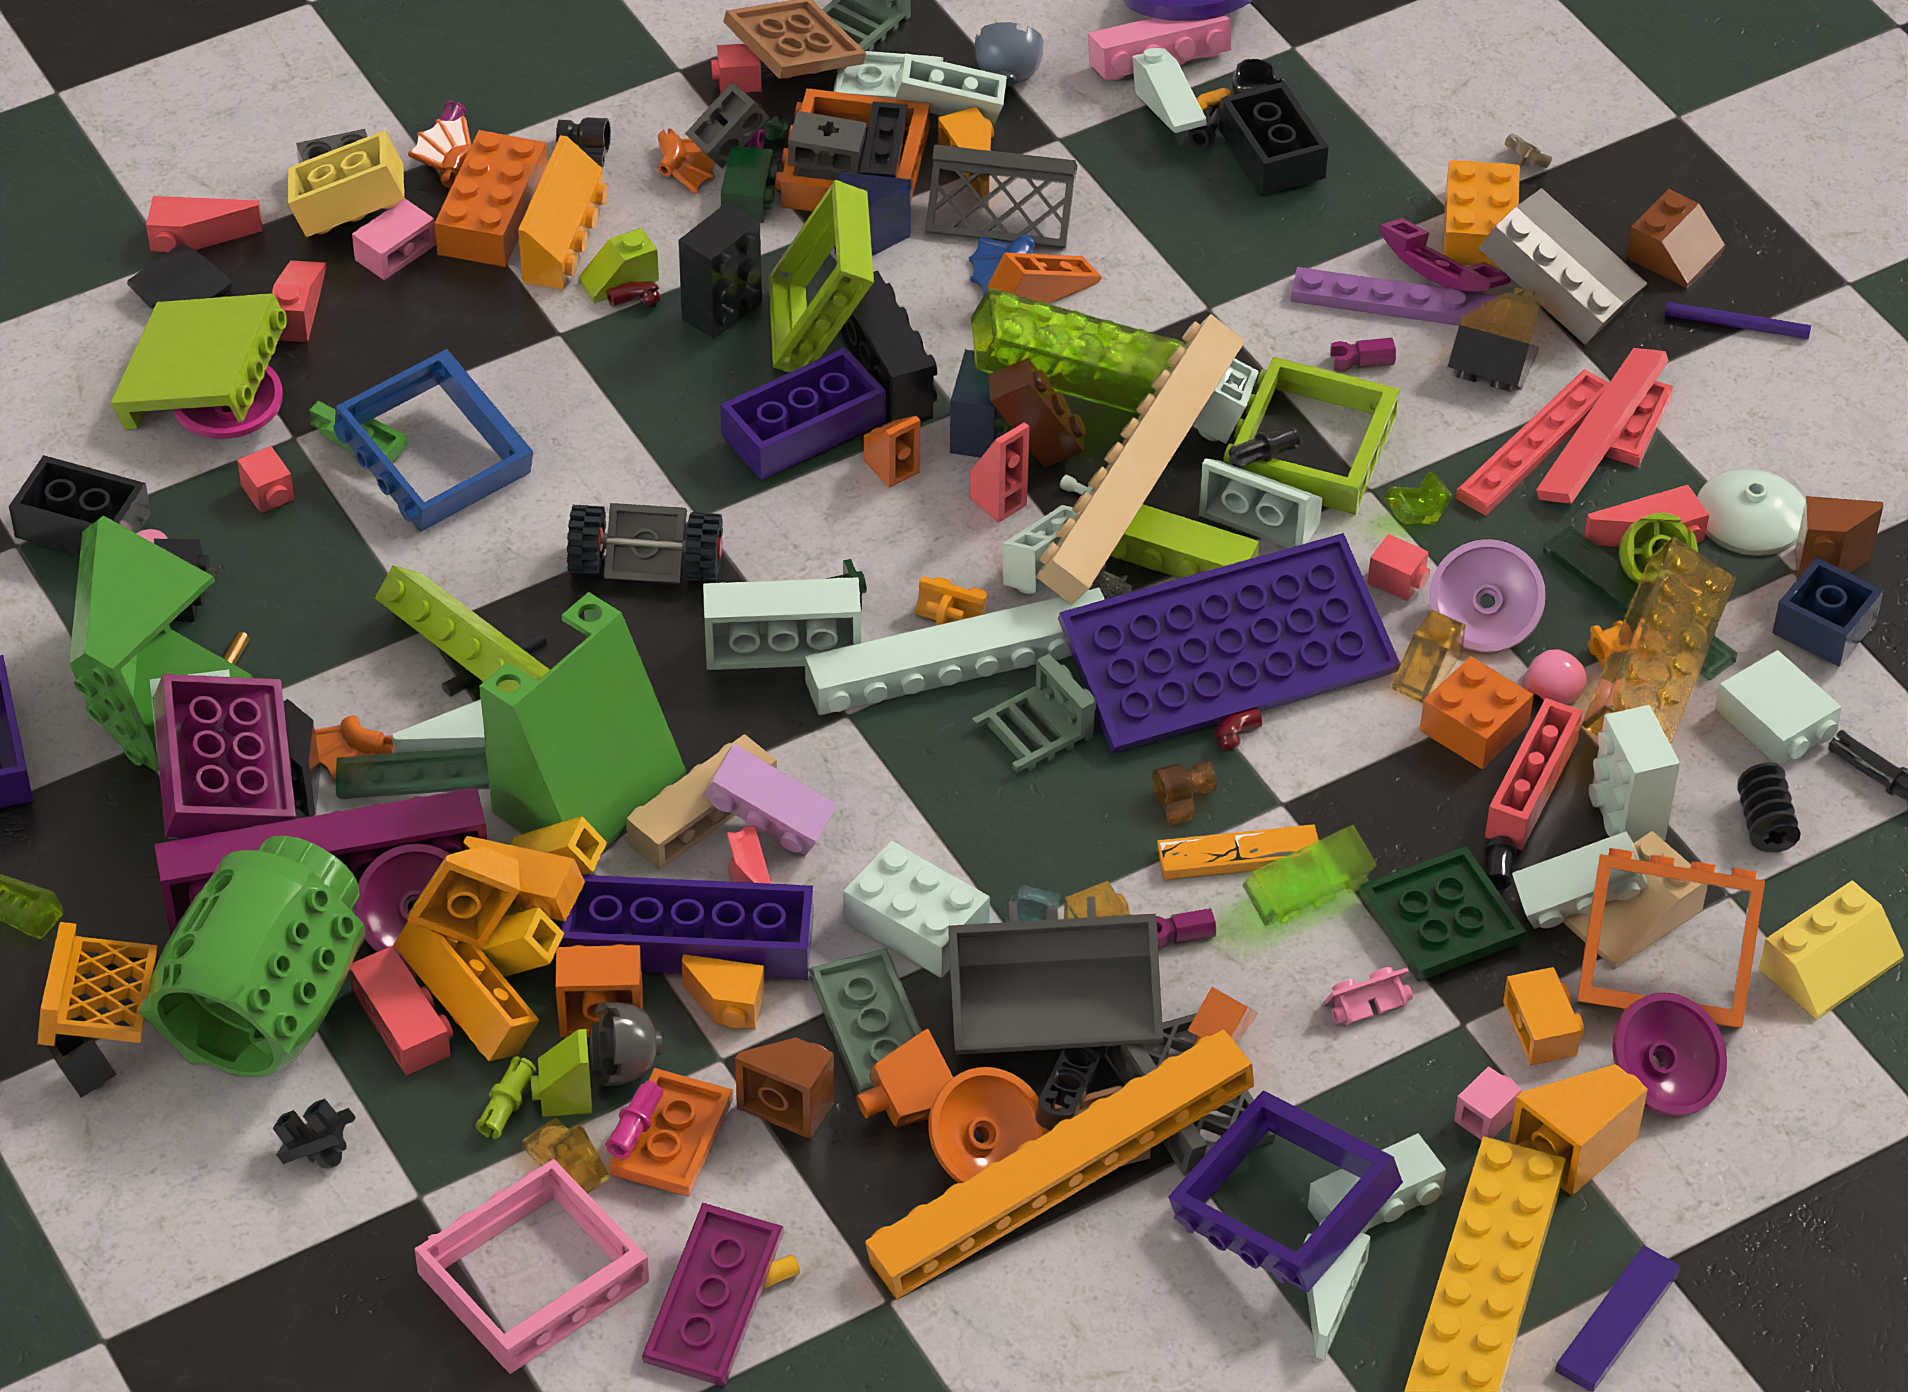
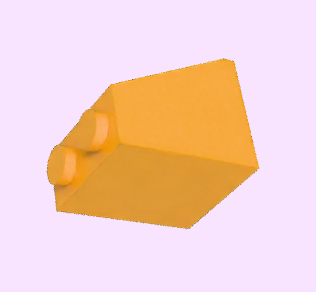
(1581, 1119)

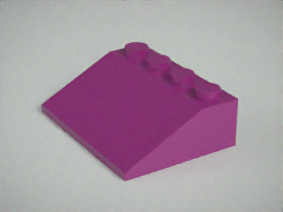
(221, 754)

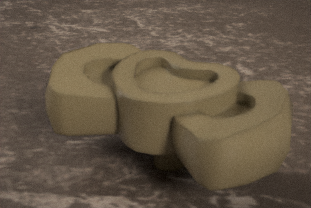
(1527, 151)

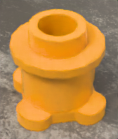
(1602, 642)

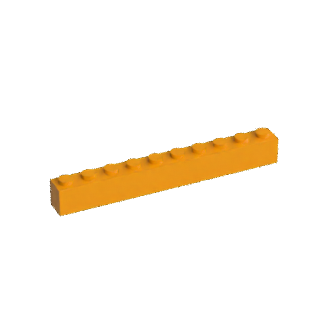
(1059, 1163)

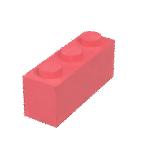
(401, 1010)

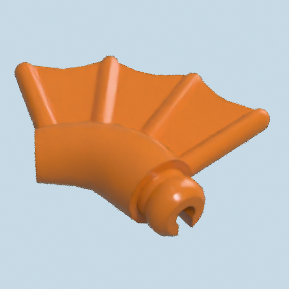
(444, 148)
(684, 161)
(349, 740)

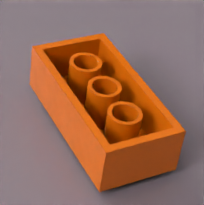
(490, 198)

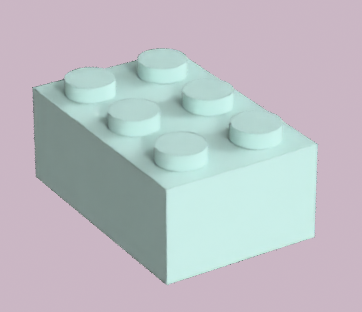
(1634, 774)
(911, 905)

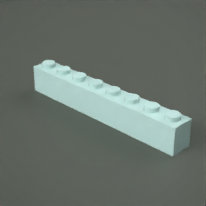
(939, 655)

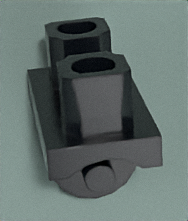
(318, 1139)

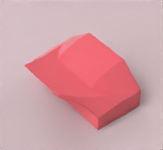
(747, 859)

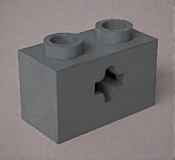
(826, 143)

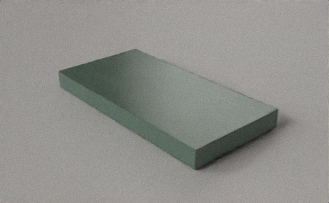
(864, 1010)

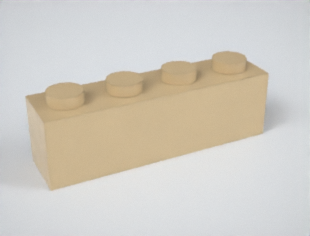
(680, 813)

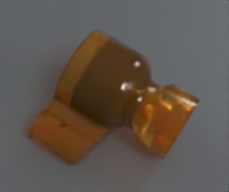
(1176, 785)

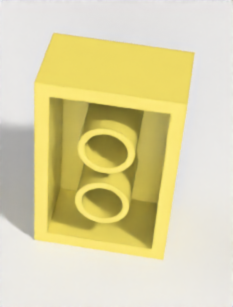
(346, 184)

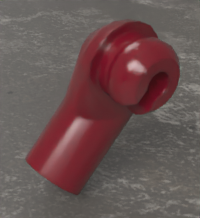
(632, 290)

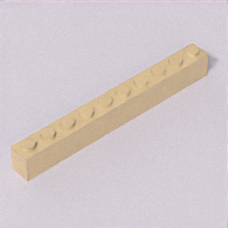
(1139, 460)

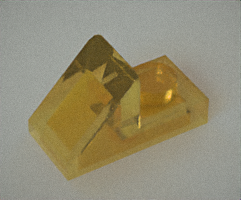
(571, 1150)

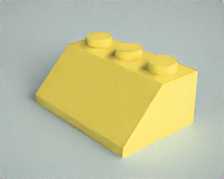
(1832, 950)

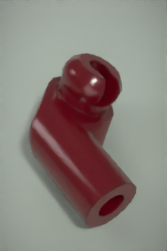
(1234, 724)

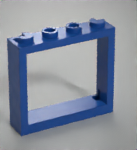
(474, 404)

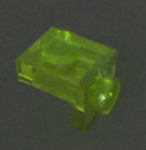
(1420, 504)

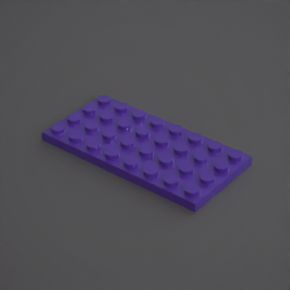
(1228, 642)

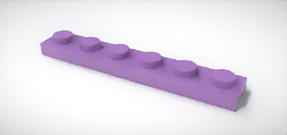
(1384, 296)

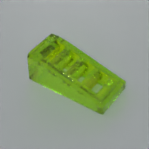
(38, 916)

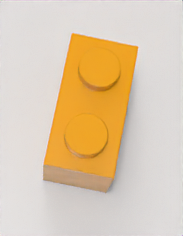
(1543, 1015)

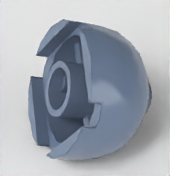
(1009, 51)

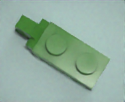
(388, 439)

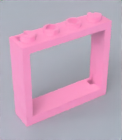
(567, 1312)

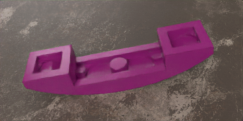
(1410, 246)

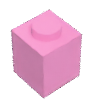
(1487, 1104)

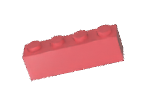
(1534, 772)

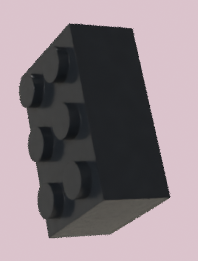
(1273, 138)
(720, 270)
(68, 497)

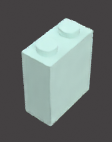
(1778, 708)

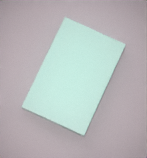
(874, 77)

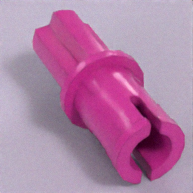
(634, 1120)

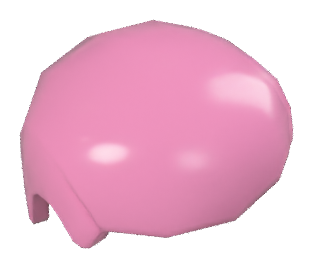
(1556, 676)

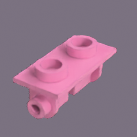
(1353, 999)

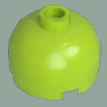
(1647, 537)

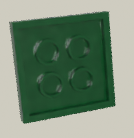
(1442, 913)

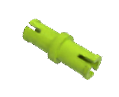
(505, 1097)

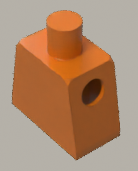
(906, 1081)

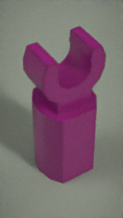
(1363, 353)
(1186, 927)

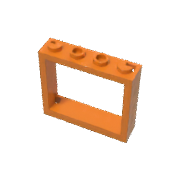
(806, 192)
(1697, 873)

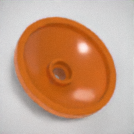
(983, 1101)

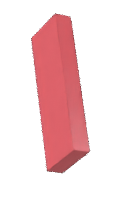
(1637, 433)

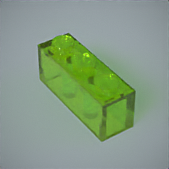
(1310, 876)

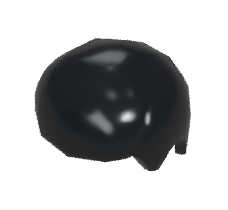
(1253, 74)

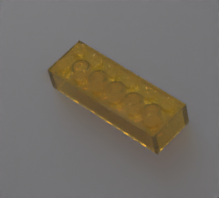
(1663, 638)

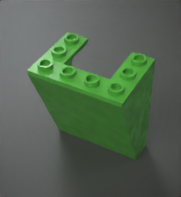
(581, 735)

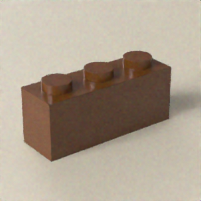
(1026, 396)

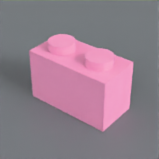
(394, 239)

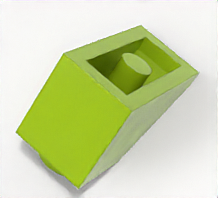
(620, 261)
(564, 1078)

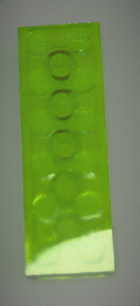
(1075, 350)

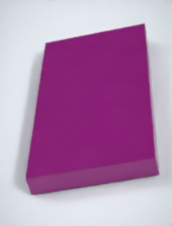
(713, 1294)

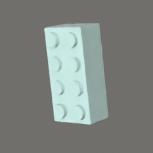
(779, 621)

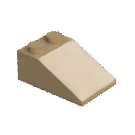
(1642, 920)

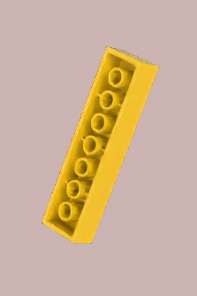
(1488, 1270)

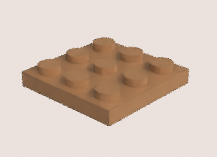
(794, 38)

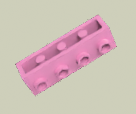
(1184, 39)

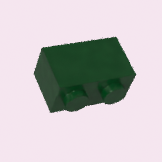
(749, 180)

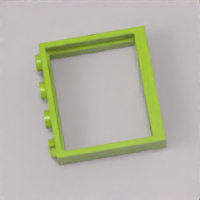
(805, 332)
(1331, 387)

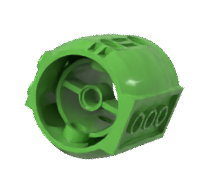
(257, 958)

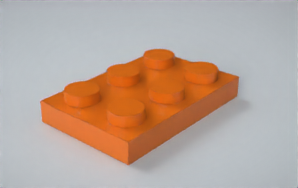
(679, 1134)

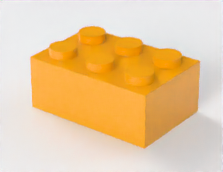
(1475, 202)

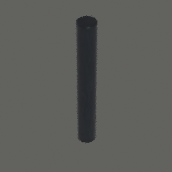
(467, 678)

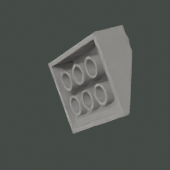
(1563, 264)

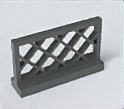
(1002, 165)
(1187, 1145)

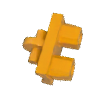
(947, 602)

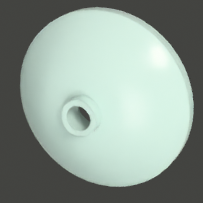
(1752, 511)

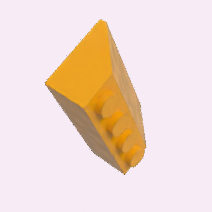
(561, 216)

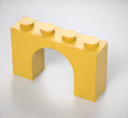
(530, 937)

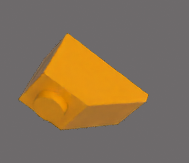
(725, 989)

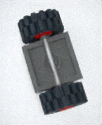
(645, 543)

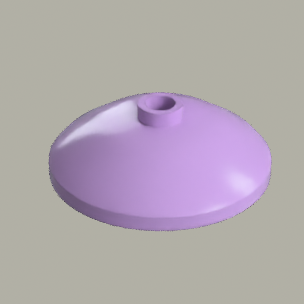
(1492, 571)

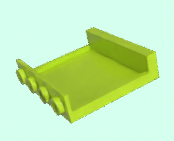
(200, 356)

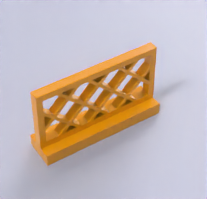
(66, 983)

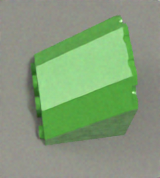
(124, 635)

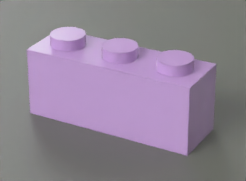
(769, 800)

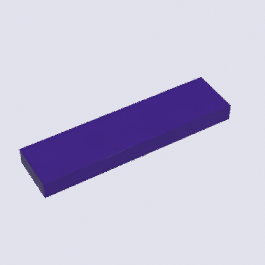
(1617, 1319)

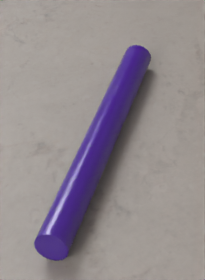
(1738, 320)

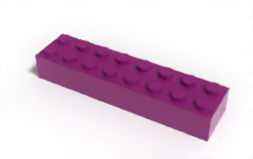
(349, 835)

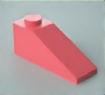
(200, 221)
(298, 295)
(1001, 475)
(1610, 524)

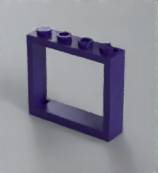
(1303, 1268)

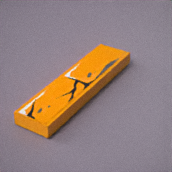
(1230, 851)

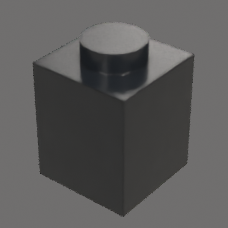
(81, 1062)

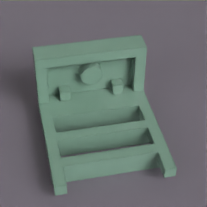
(884, 12)
(1056, 703)

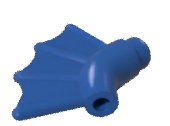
(990, 253)

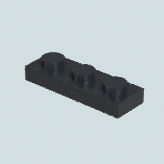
(884, 139)

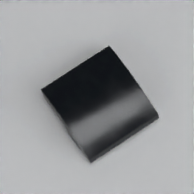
(179, 276)

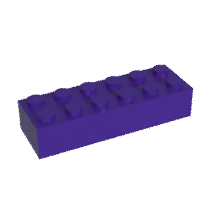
(696, 918)

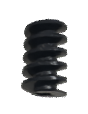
(1768, 807)

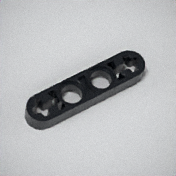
(1069, 1075)

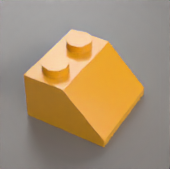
(468, 895)

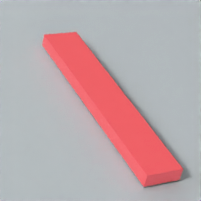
(1602, 426)
(1531, 444)

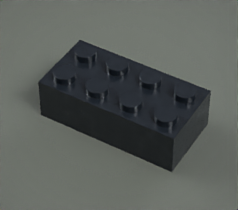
(892, 352)

